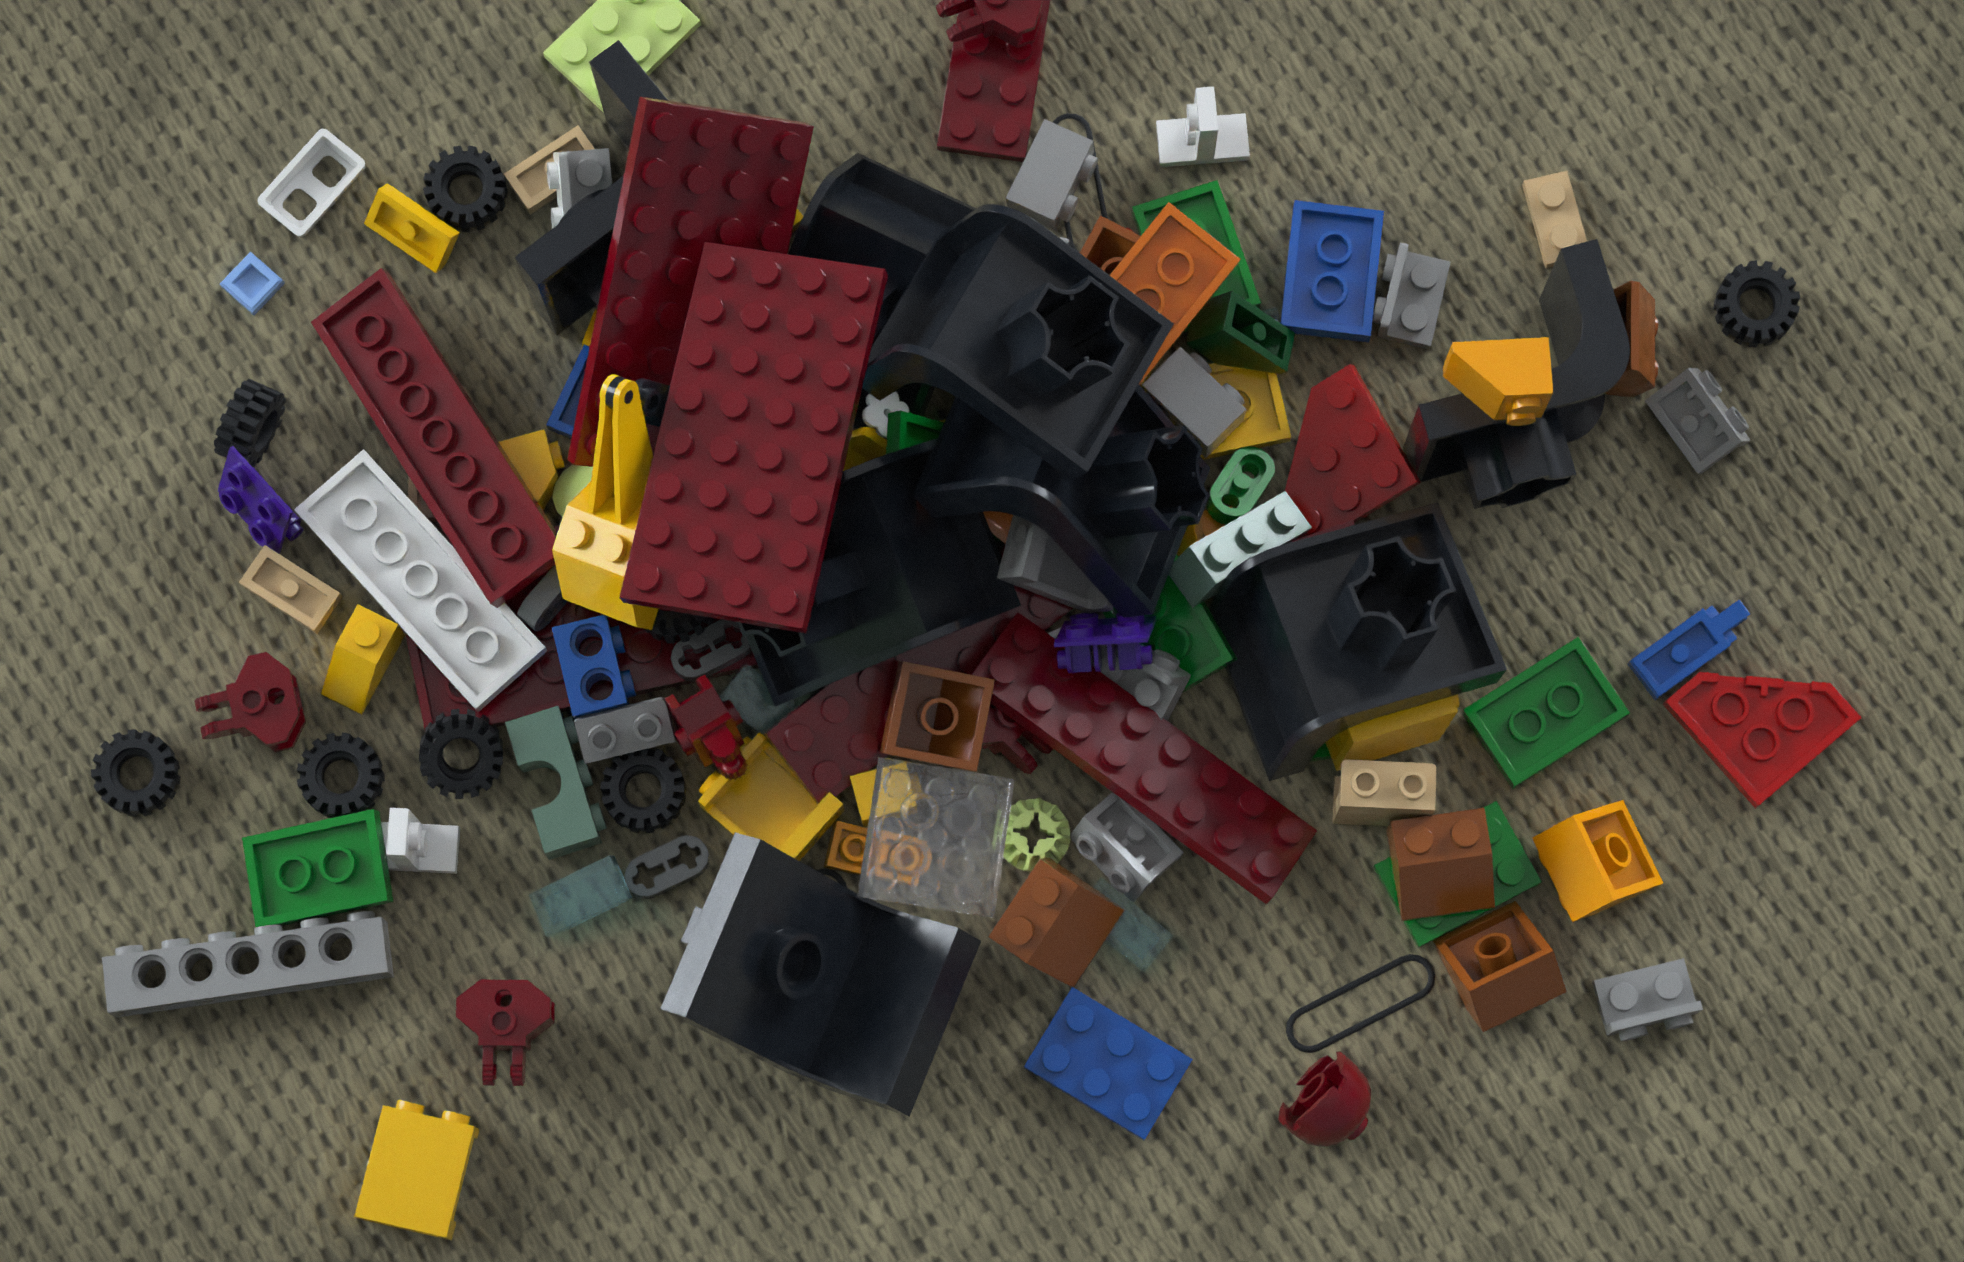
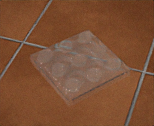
(935, 837)

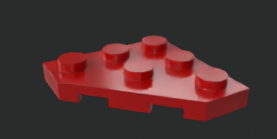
(1345, 455)
(1760, 726)

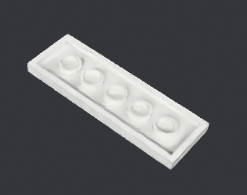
(419, 580)

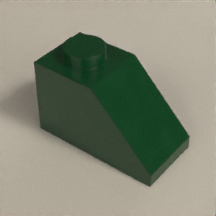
(1240, 335)

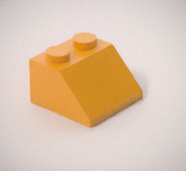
(1503, 376)
(1596, 860)

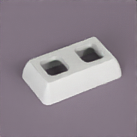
(299, 176)

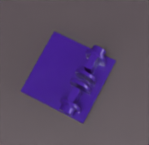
(257, 503)
(1088, 630)

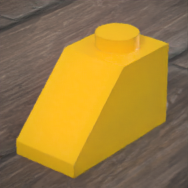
(536, 462)
(361, 658)

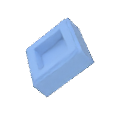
(252, 283)

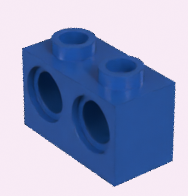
(583, 671)

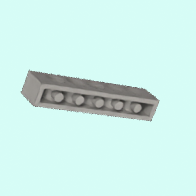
(127, 969)

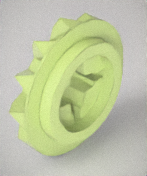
(1051, 822)

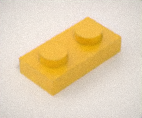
(411, 228)

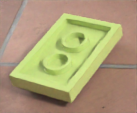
(644, 27)

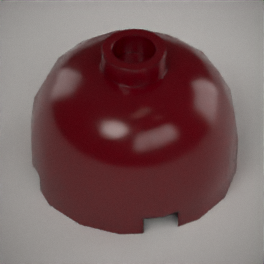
(1335, 1100)

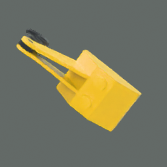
(603, 517)

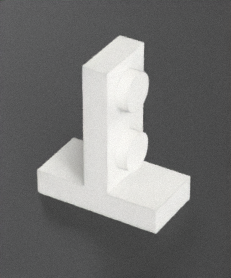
(1202, 135)
(418, 845)

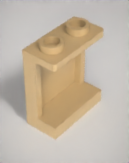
(1383, 792)

